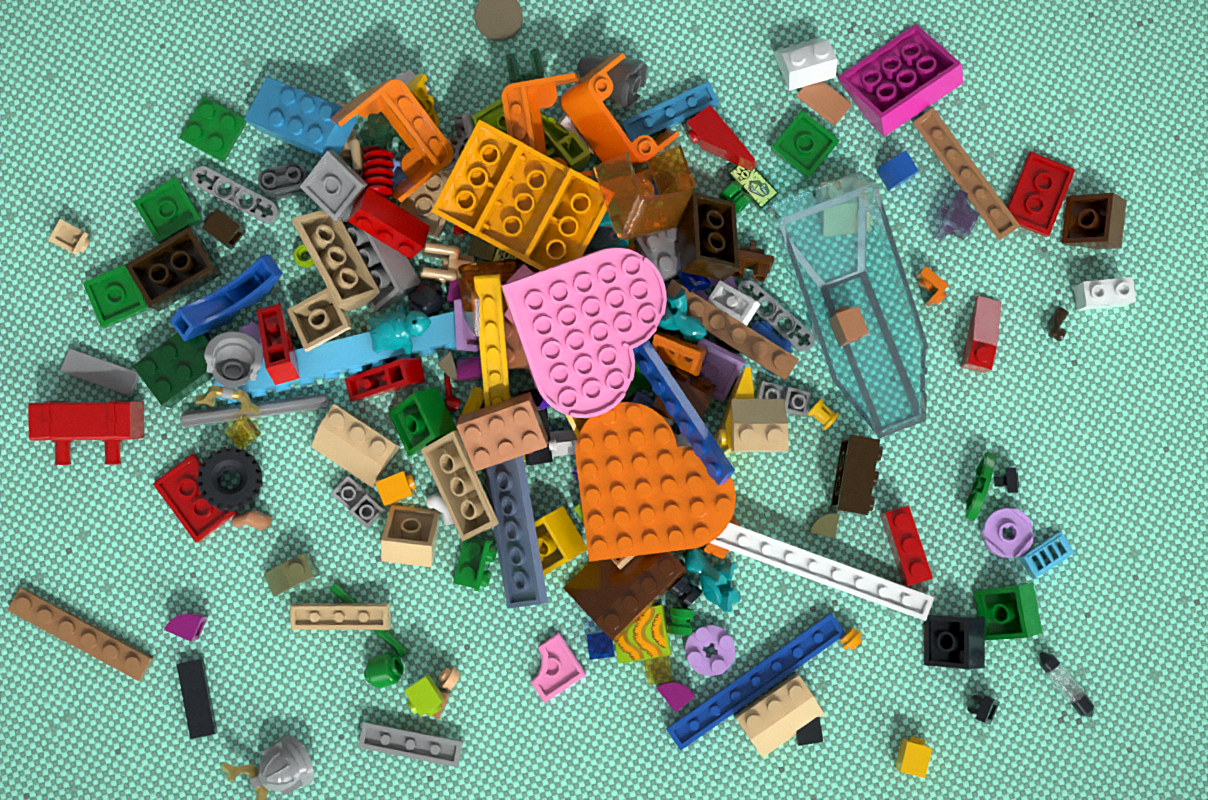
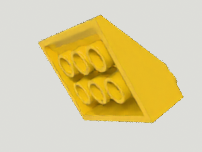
(741, 390)

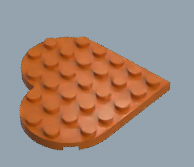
(643, 489)

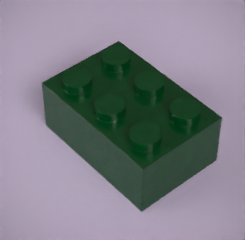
(175, 368)

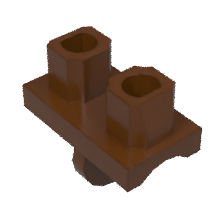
(755, 260)

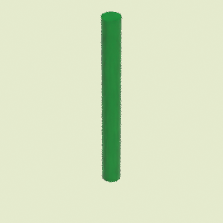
(390, 639)

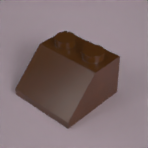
(1094, 221)
(696, 389)

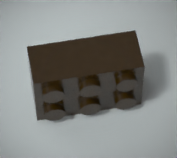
(709, 238)
(173, 269)
(856, 475)

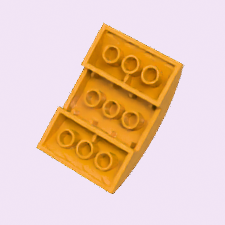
(521, 200)

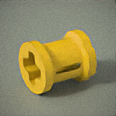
(823, 414)

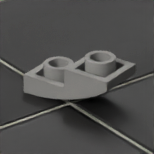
(795, 399)
(357, 501)

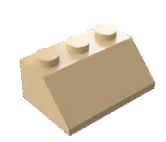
(354, 445)
(778, 714)

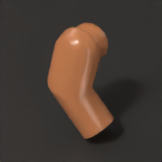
(252, 518)

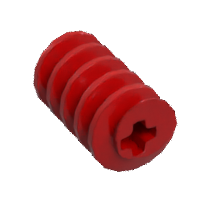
(378, 171)

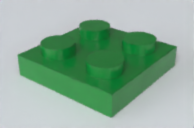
(213, 129)
(805, 144)
(167, 210)
(115, 297)

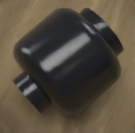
(426, 298)

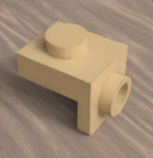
(69, 237)

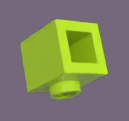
(424, 697)

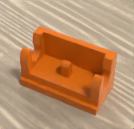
(679, 352)

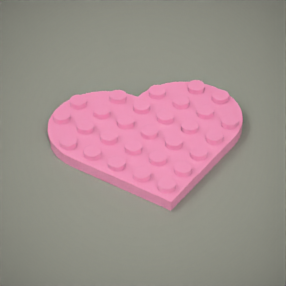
(583, 326)

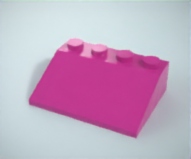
(901, 79)

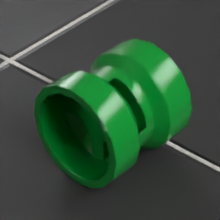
(740, 200)
(680, 621)

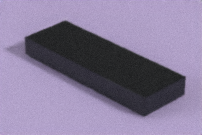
(196, 698)

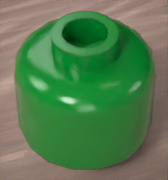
(383, 670)

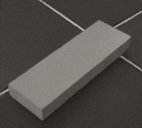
(100, 372)

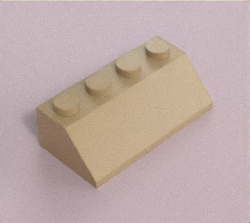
(337, 260)
(459, 486)

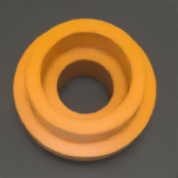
(851, 639)

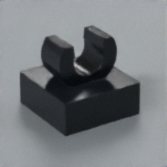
(1011, 480)
(986, 710)

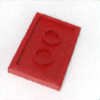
(1039, 193)
(183, 496)

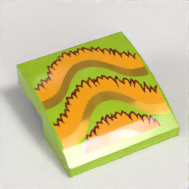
(645, 638)

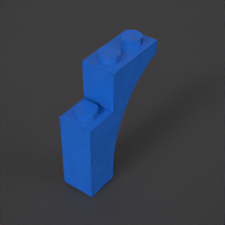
(224, 304)

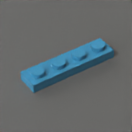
(671, 112)

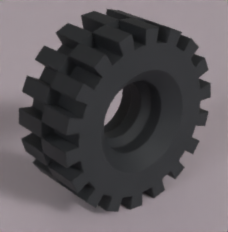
(225, 460)

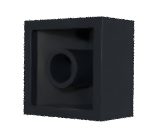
(954, 641)

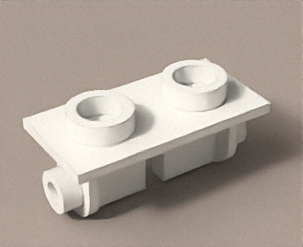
(562, 442)

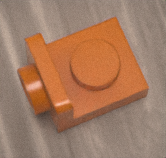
(931, 282)

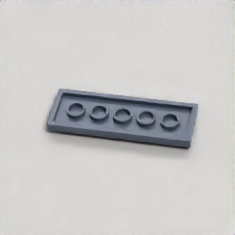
(516, 534)

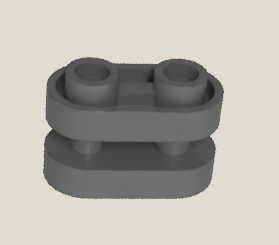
(283, 180)

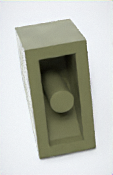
(291, 574)

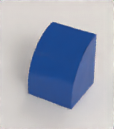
(897, 170)

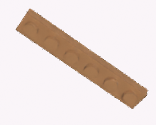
(966, 174)
(737, 334)
(80, 634)

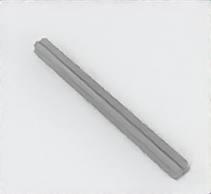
(267, 408)

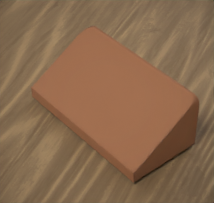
(825, 101)

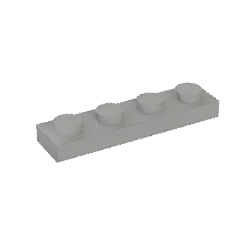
(410, 744)

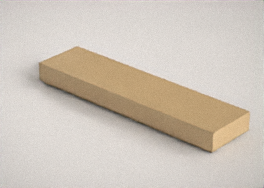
(340, 616)

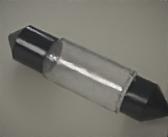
(1066, 684)

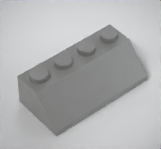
(387, 266)

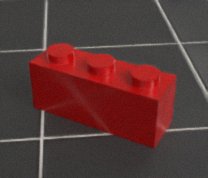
(389, 223)
(906, 545)

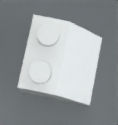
(807, 63)

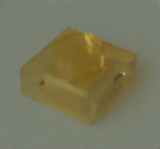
(243, 432)
(658, 670)

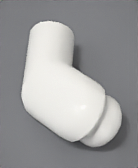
(436, 501)

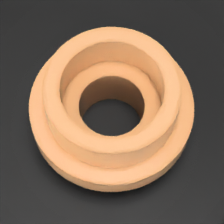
(448, 677)

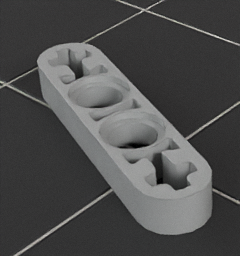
(235, 195)
(777, 313)

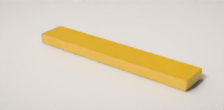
(492, 339)

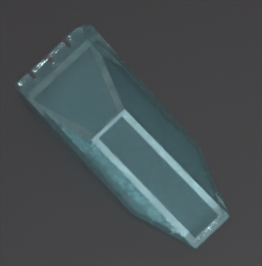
(843, 256)

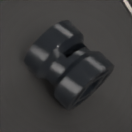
(685, 591)

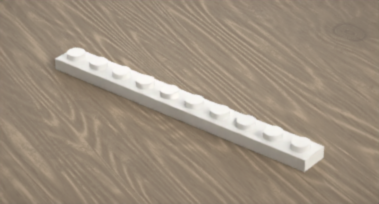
(825, 571)

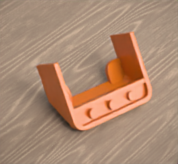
(522, 110)
(597, 126)
(427, 145)

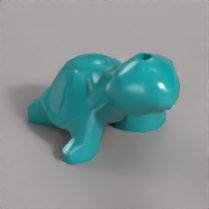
(677, 319)
(394, 329)
(714, 579)

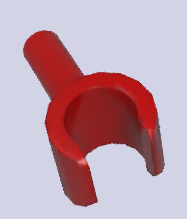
(451, 403)

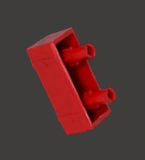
(86, 421)

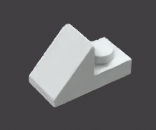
(733, 302)

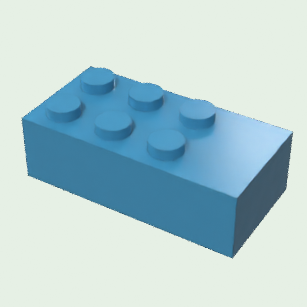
(298, 118)

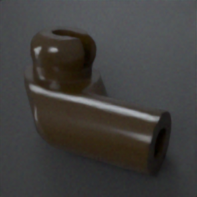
(1055, 323)

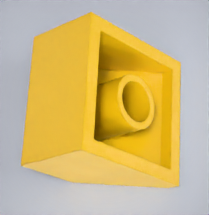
(558, 540)

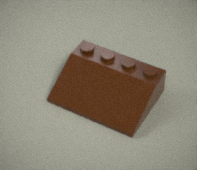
(621, 597)

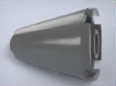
(625, 76)

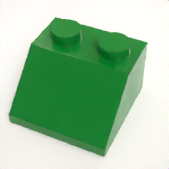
(422, 420)
(1009, 611)

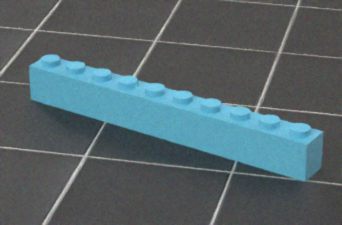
(351, 356)

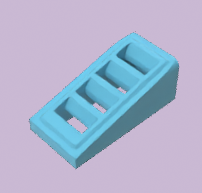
(1030, 565)

